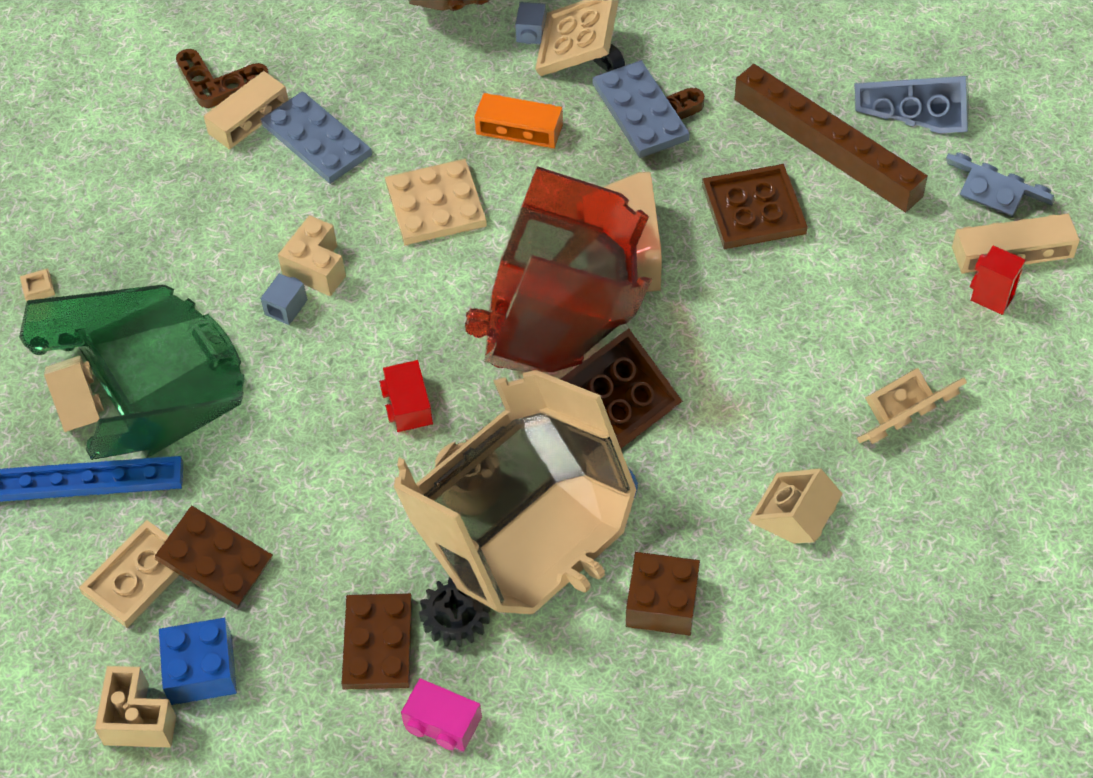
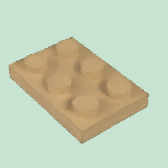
(130, 576)

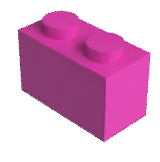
(441, 715)

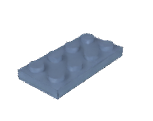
(640, 109)
(316, 137)

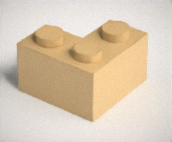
(311, 256)
(72, 394)
(127, 715)

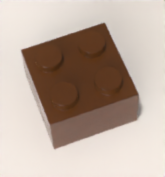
(662, 593)

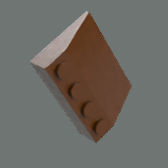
(628, 384)

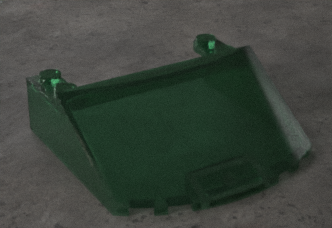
(153, 357)

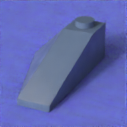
(926, 102)

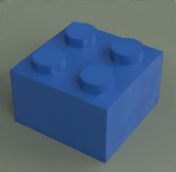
(197, 661)

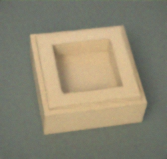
(37, 285)

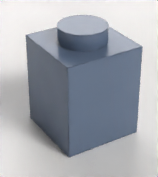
(530, 22)
(284, 298)

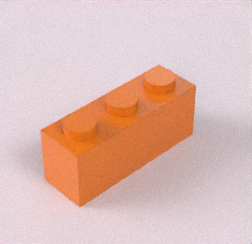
(519, 120)

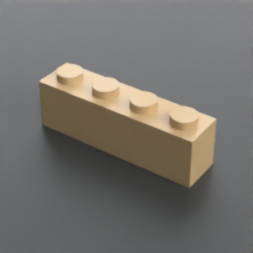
(1030, 239)

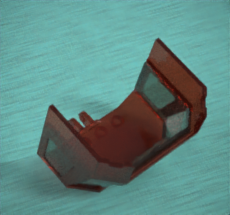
(562, 276)

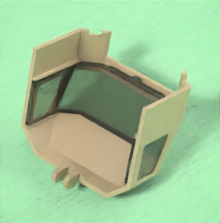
(525, 497)

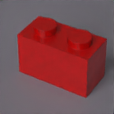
(996, 279)
(407, 396)

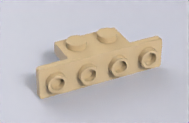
(903, 398)

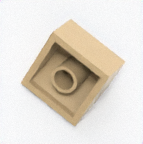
(797, 505)

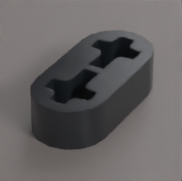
(612, 60)

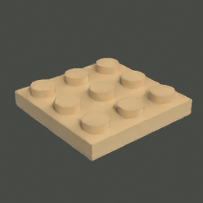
(576, 35)
(435, 201)

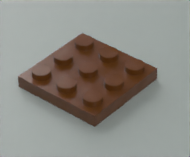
(754, 206)

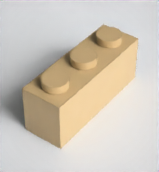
(243, 110)

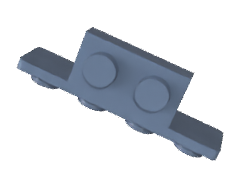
(994, 189)

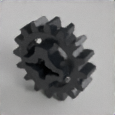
(438, 612)

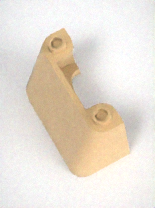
(639, 191)

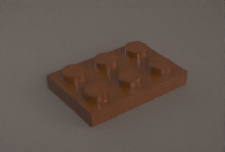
(213, 557)
(377, 641)

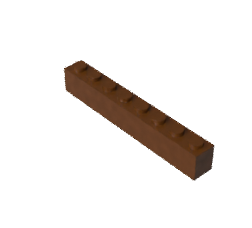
(830, 138)

